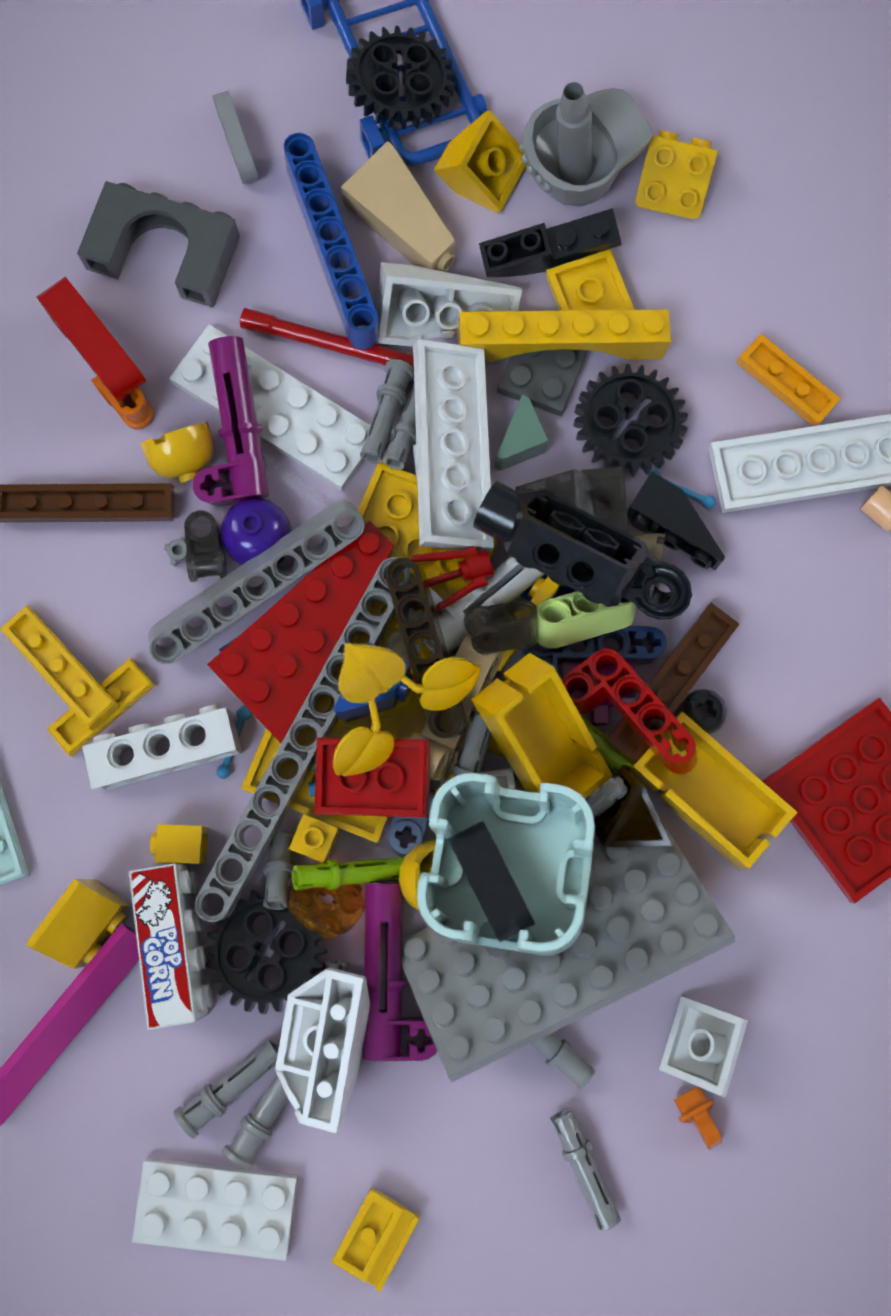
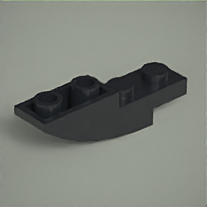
(539, 248)

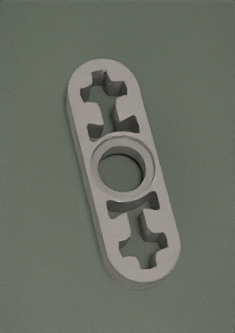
(235, 137)

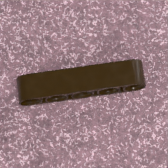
(414, 633)

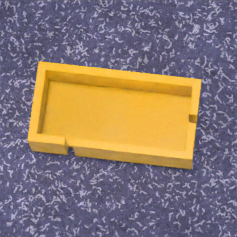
(541, 729)
(718, 798)

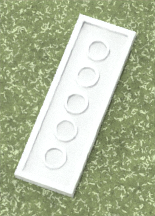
(291, 413)
(451, 444)
(802, 463)

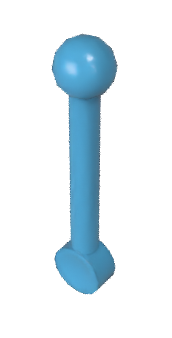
(707, 501)
(243, 714)

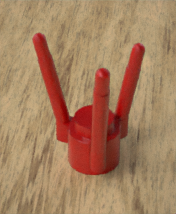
(474, 568)

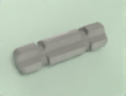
(606, 796)

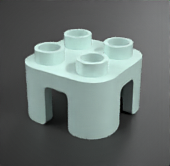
(545, 846)

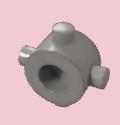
(176, 551)

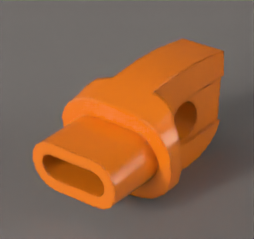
(695, 1108)

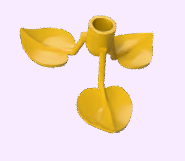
(373, 671)

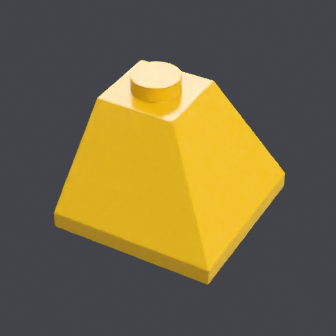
(482, 163)

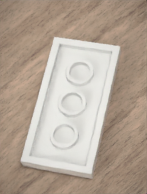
(215, 1209)

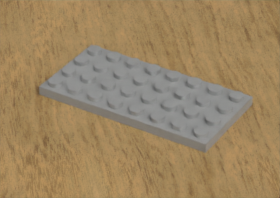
(639, 926)

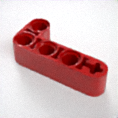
(91, 339)
(636, 713)

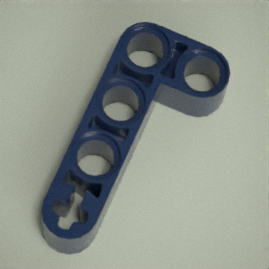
(637, 654)

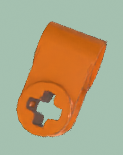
(135, 418)

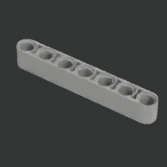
(247, 597)

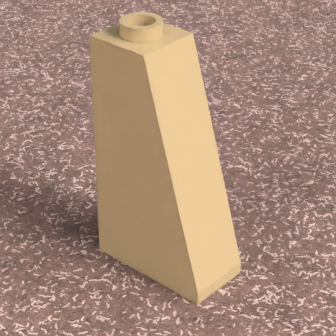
(399, 211)

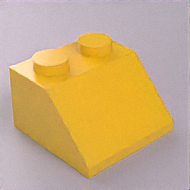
(79, 923)

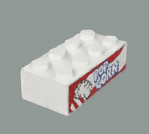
(170, 945)

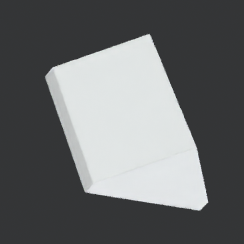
(703, 1046)

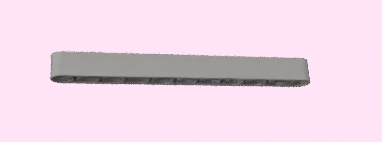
(291, 750)

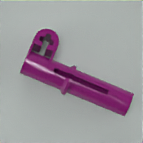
(238, 430)
(383, 1027)

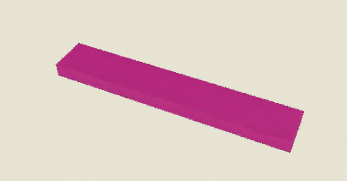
(66, 1018)

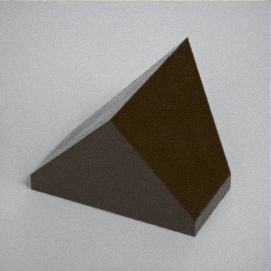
(631, 819)

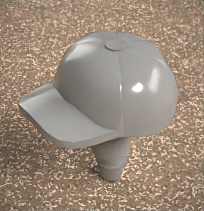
(583, 142)

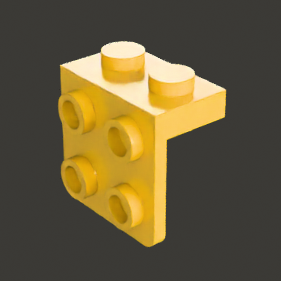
(676, 175)

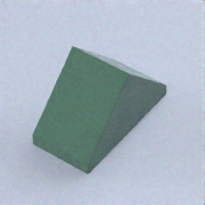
(523, 438)

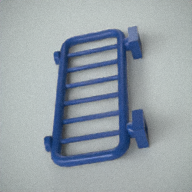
(370, 135)

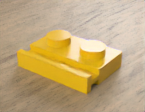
(375, 1238)

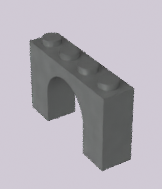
(127, 213)

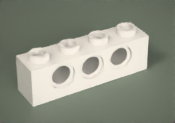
(104, 753)

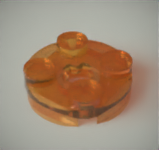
(325, 918)

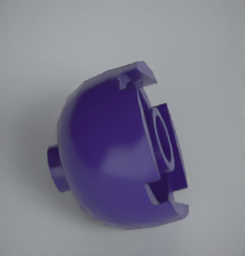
(253, 528)

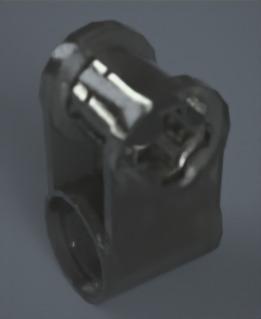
(204, 554)
(506, 626)

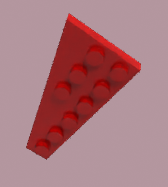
(287, 647)

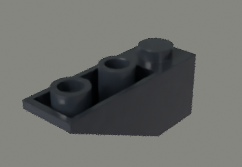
(667, 510)

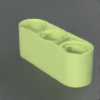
(575, 619)

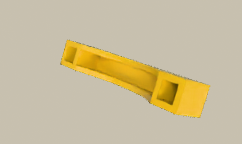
(614, 332)

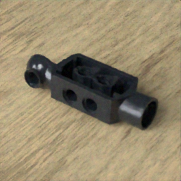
(581, 551)

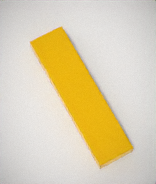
(59, 667)

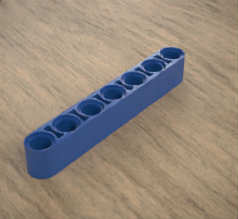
(315, 196)

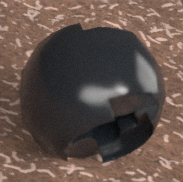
(716, 707)

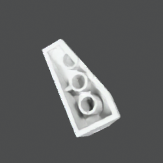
(427, 302)

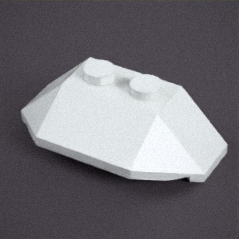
(323, 1046)

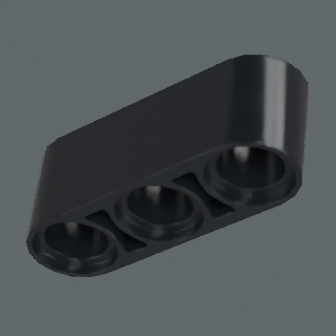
(491, 881)

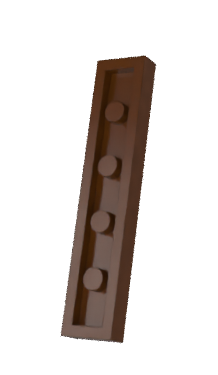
(86, 502)
(677, 675)

